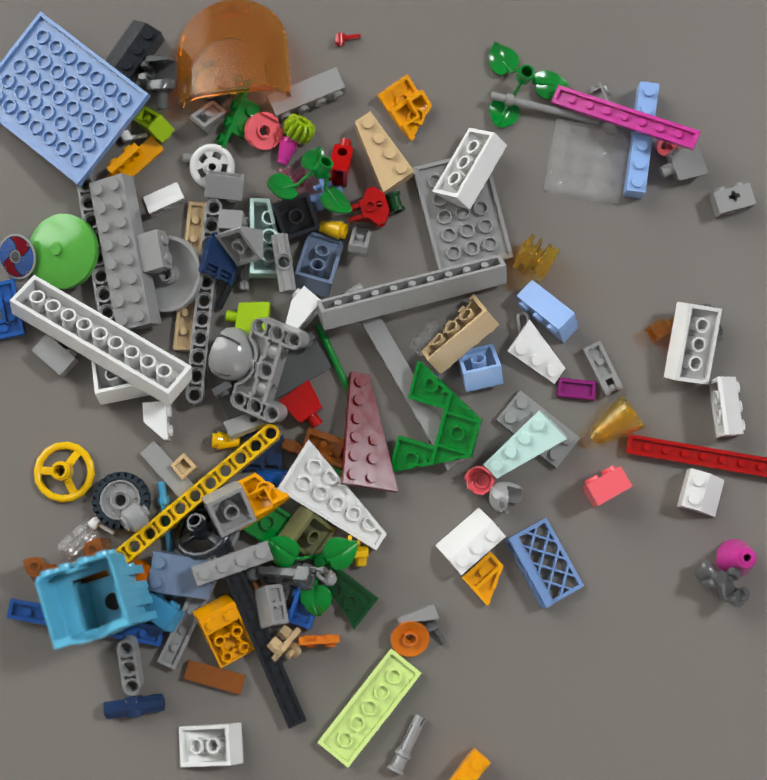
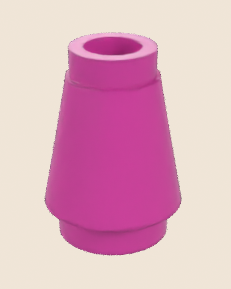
(286, 150)

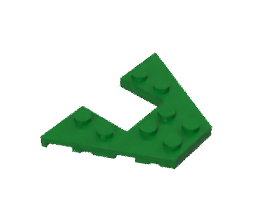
(456, 432)

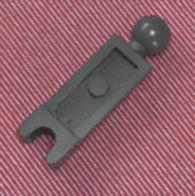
(287, 576)

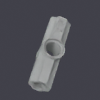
(284, 274)

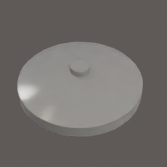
(182, 283)

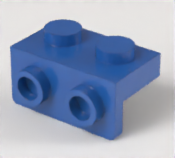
(297, 612)

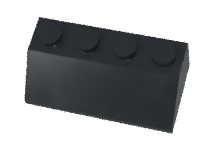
(133, 47)

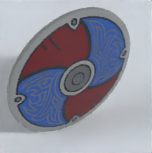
(17, 256)

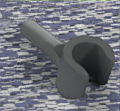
(432, 626)

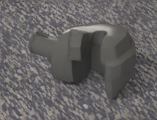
(159, 77)

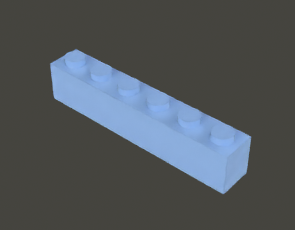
(640, 144)

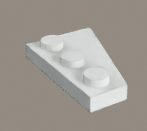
(536, 353)

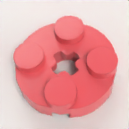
(253, 133)

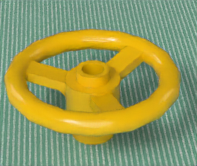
(57, 468)

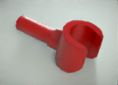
(341, 37)

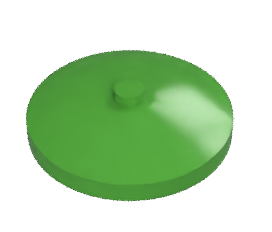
(64, 251)

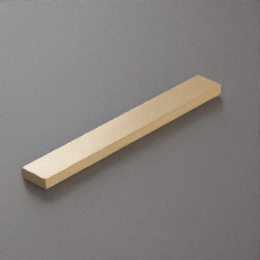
(185, 316)

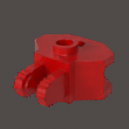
(369, 211)

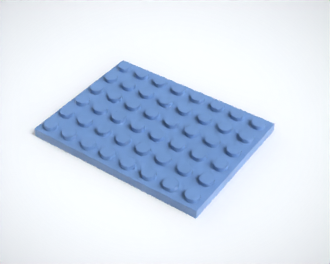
(64, 98)

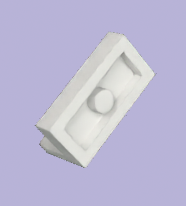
(164, 200)

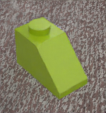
(154, 124)

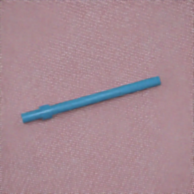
(163, 502)

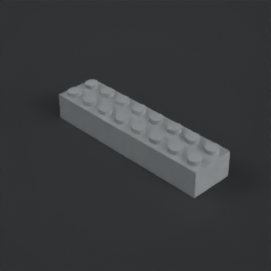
(117, 225)

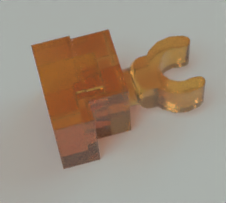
(659, 329)

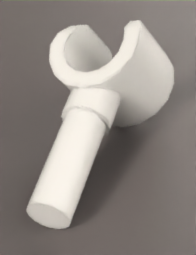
(128, 138)
(94, 523)

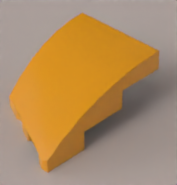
(405, 105)
(262, 495)

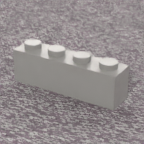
(307, 94)
(231, 563)

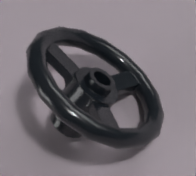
(201, 530)

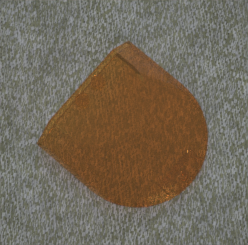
(232, 51)

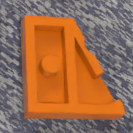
(328, 640)

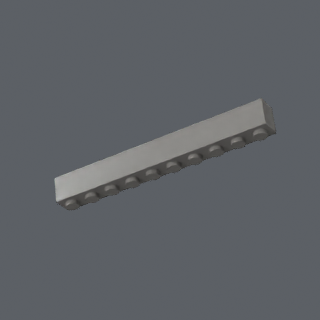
(411, 292)

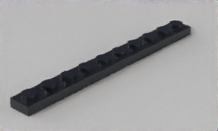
(261, 638)

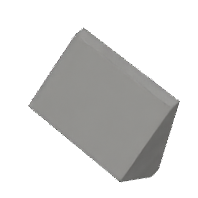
(242, 244)

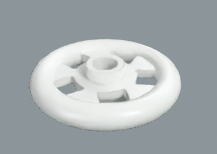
(208, 150)

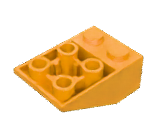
(223, 630)

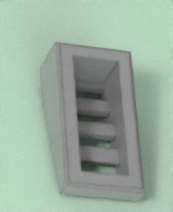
(426, 613)

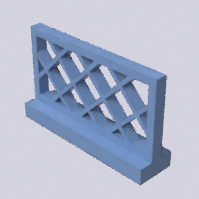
(530, 572)

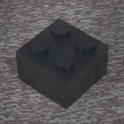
(295, 215)

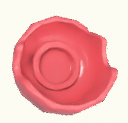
(479, 480)

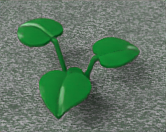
(504, 60)
(319, 165)
(337, 552)

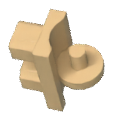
(278, 647)

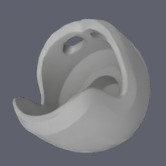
(504, 493)

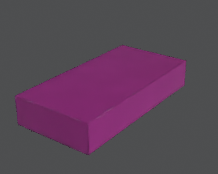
(576, 389)

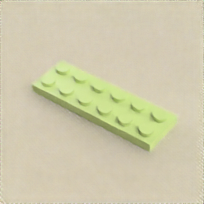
(369, 707)

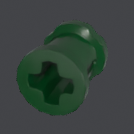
(394, 202)

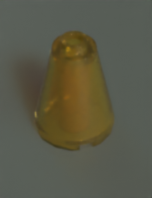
(616, 422)

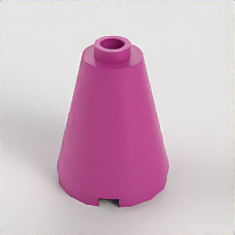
(736, 554)

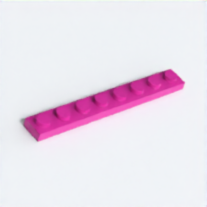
(626, 117)

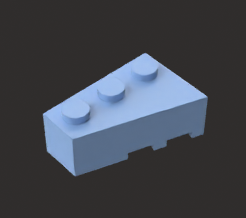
(548, 311)

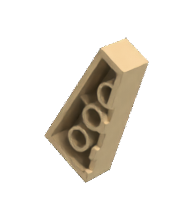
(384, 157)
(460, 335)

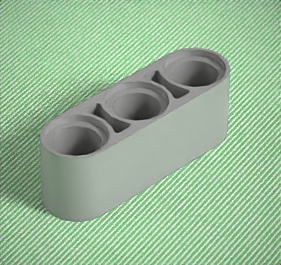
(130, 674)

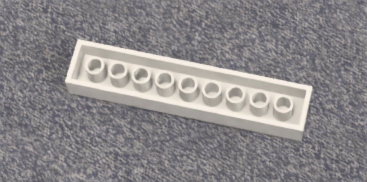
(101, 340)

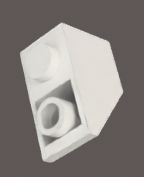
(157, 416)

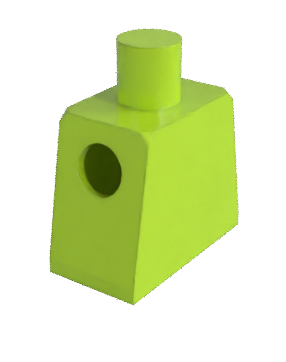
(247, 313)

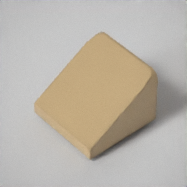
(184, 466)

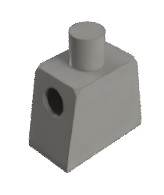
(684, 163)

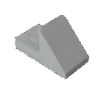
(208, 116)
(359, 241)

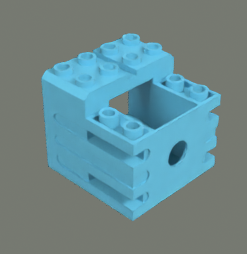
(79, 610)

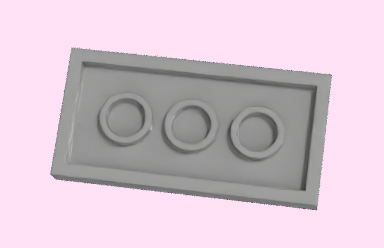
(520, 411)

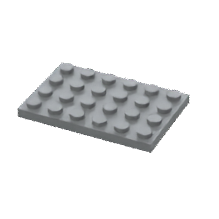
(457, 232)

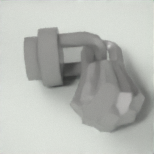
(329, 577)

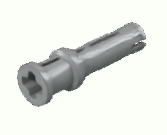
(403, 752)

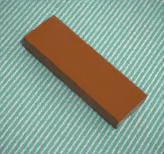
(214, 676)

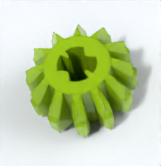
(299, 128)

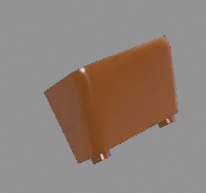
(36, 565)

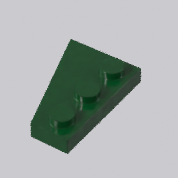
(351, 597)

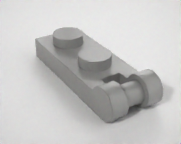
(602, 368)

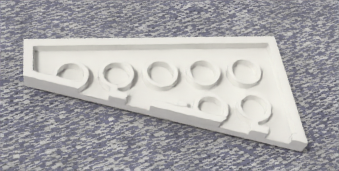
(320, 489)

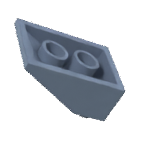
(318, 263)
(173, 576)

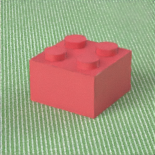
(606, 486)

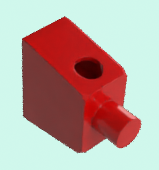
(342, 160)
(303, 404)

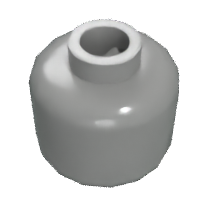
(134, 517)

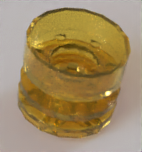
(535, 258)

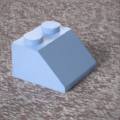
(480, 368)

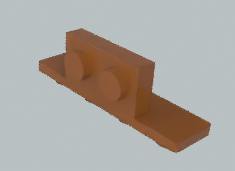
(327, 444)

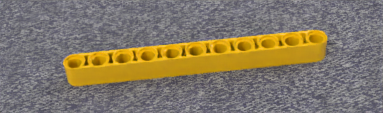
(201, 486)

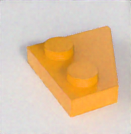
(484, 577)

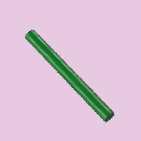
(332, 356)

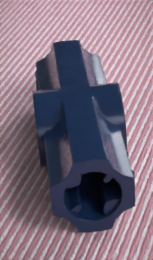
(134, 706)

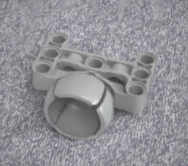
(248, 363)

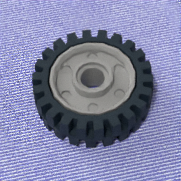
(112, 487)

